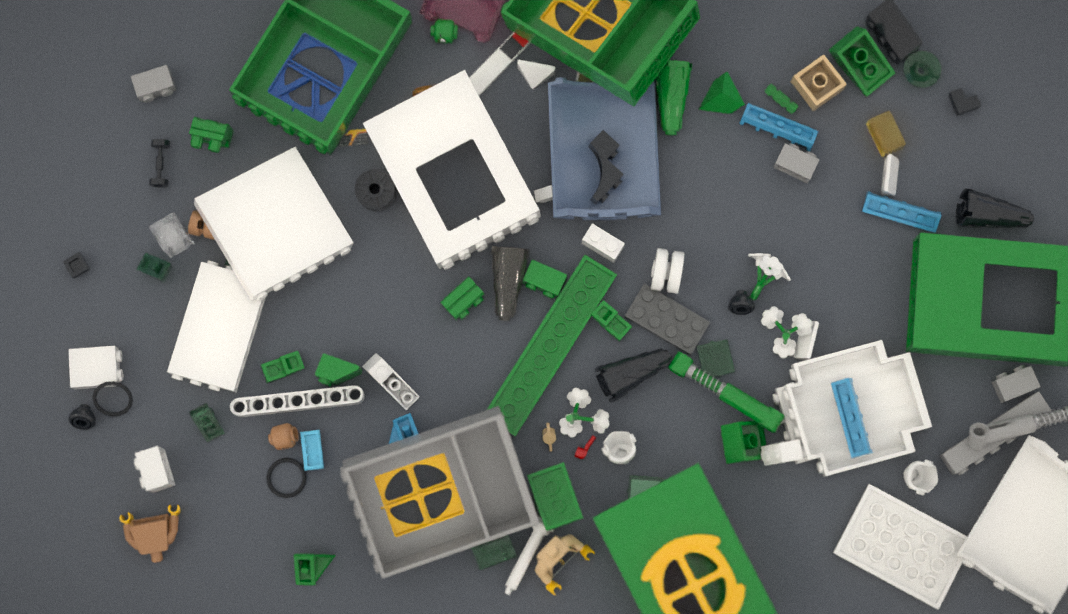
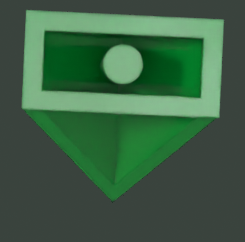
(722, 96)
(310, 567)

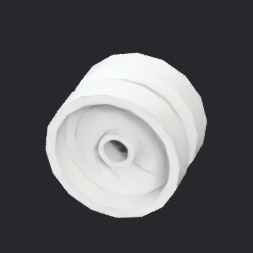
(665, 270)

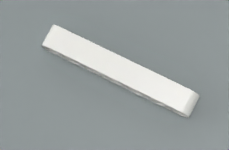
(288, 398)

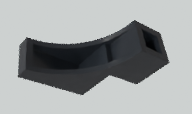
(605, 148)

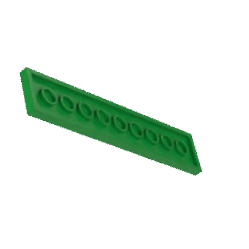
(552, 342)

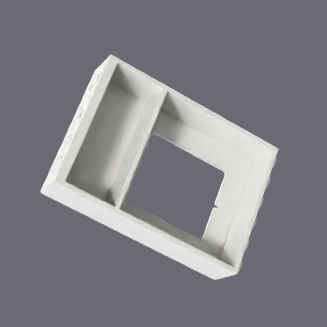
(429, 128)

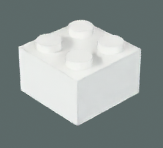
(154, 469)

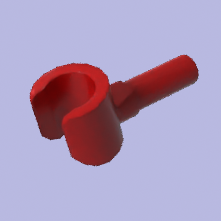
(580, 452)

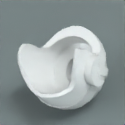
(619, 447)
(921, 476)

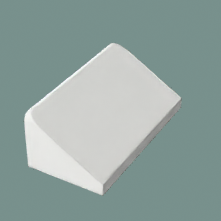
(890, 175)
(805, 343)

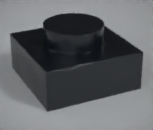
(76, 265)

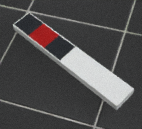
(498, 62)

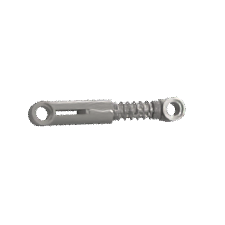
(982, 435)

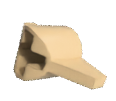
(549, 436)

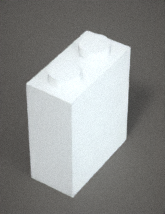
(94, 366)

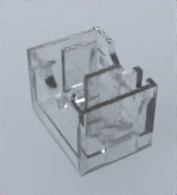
(171, 235)

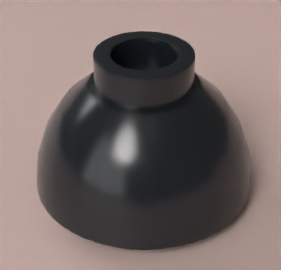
(741, 303)
(82, 417)

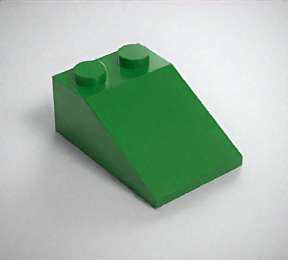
(862, 60)

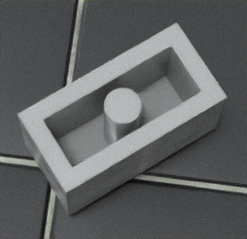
(153, 83)
(796, 162)
(1015, 384)

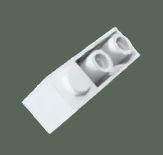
(391, 381)

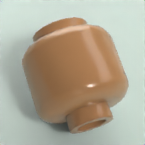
(283, 436)

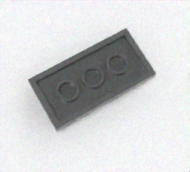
(667, 319)

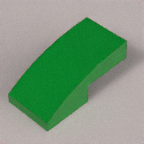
(611, 321)
(282, 367)

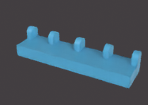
(779, 126)
(901, 212)
(851, 418)

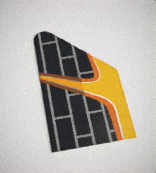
(354, 137)

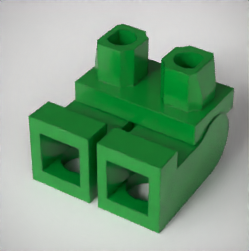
(210, 132)

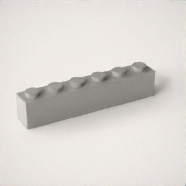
(962, 455)

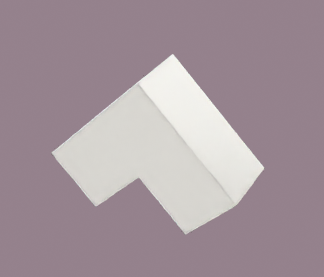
(544, 194)

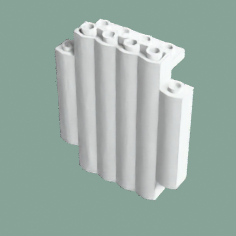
(886, 397)

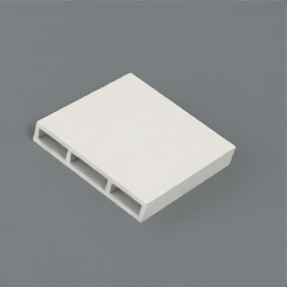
(273, 224)

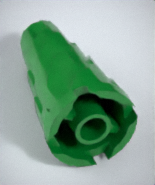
(672, 91)

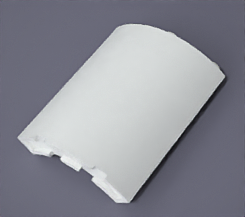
(1025, 529)

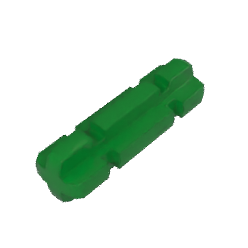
(781, 98)

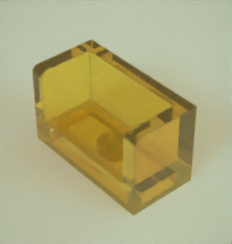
(886, 133)

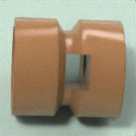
(195, 226)

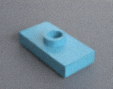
(312, 450)

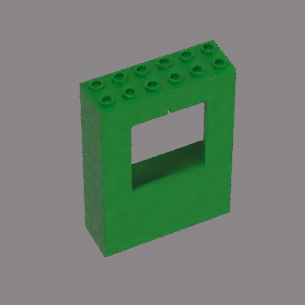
(949, 295)

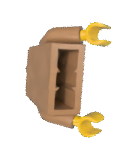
(152, 533)

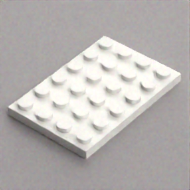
(902, 546)

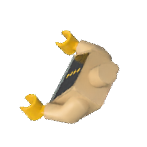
(556, 556)

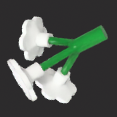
(771, 267)
(785, 346)
(572, 422)

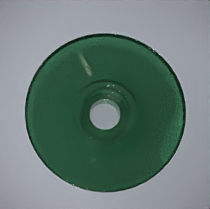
(928, 63)

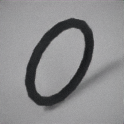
(112, 413)
(290, 494)

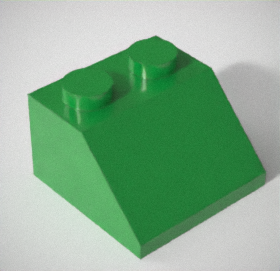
(335, 371)
(742, 441)

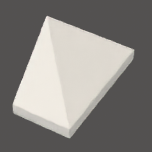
(535, 73)

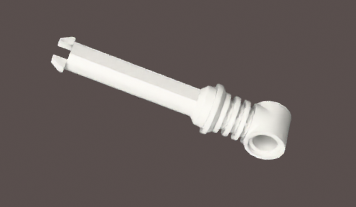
(526, 556)

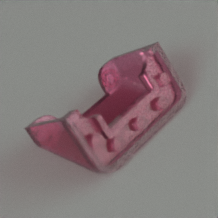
(474, 15)

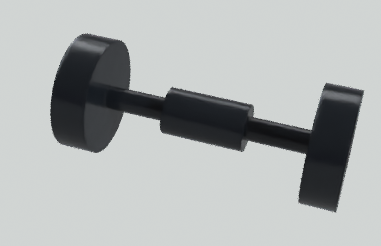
(160, 144)

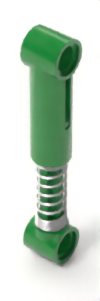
(766, 416)

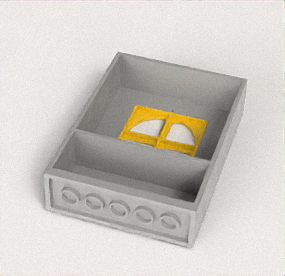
(484, 481)

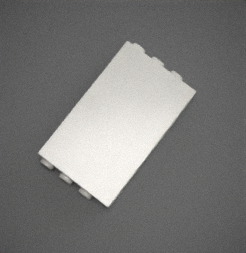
(215, 330)

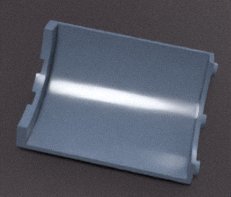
(576, 118)

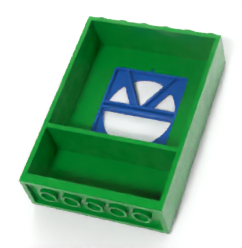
(356, 30)

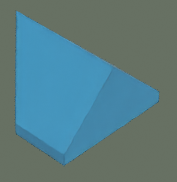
(403, 428)

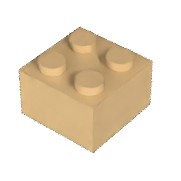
(818, 82)

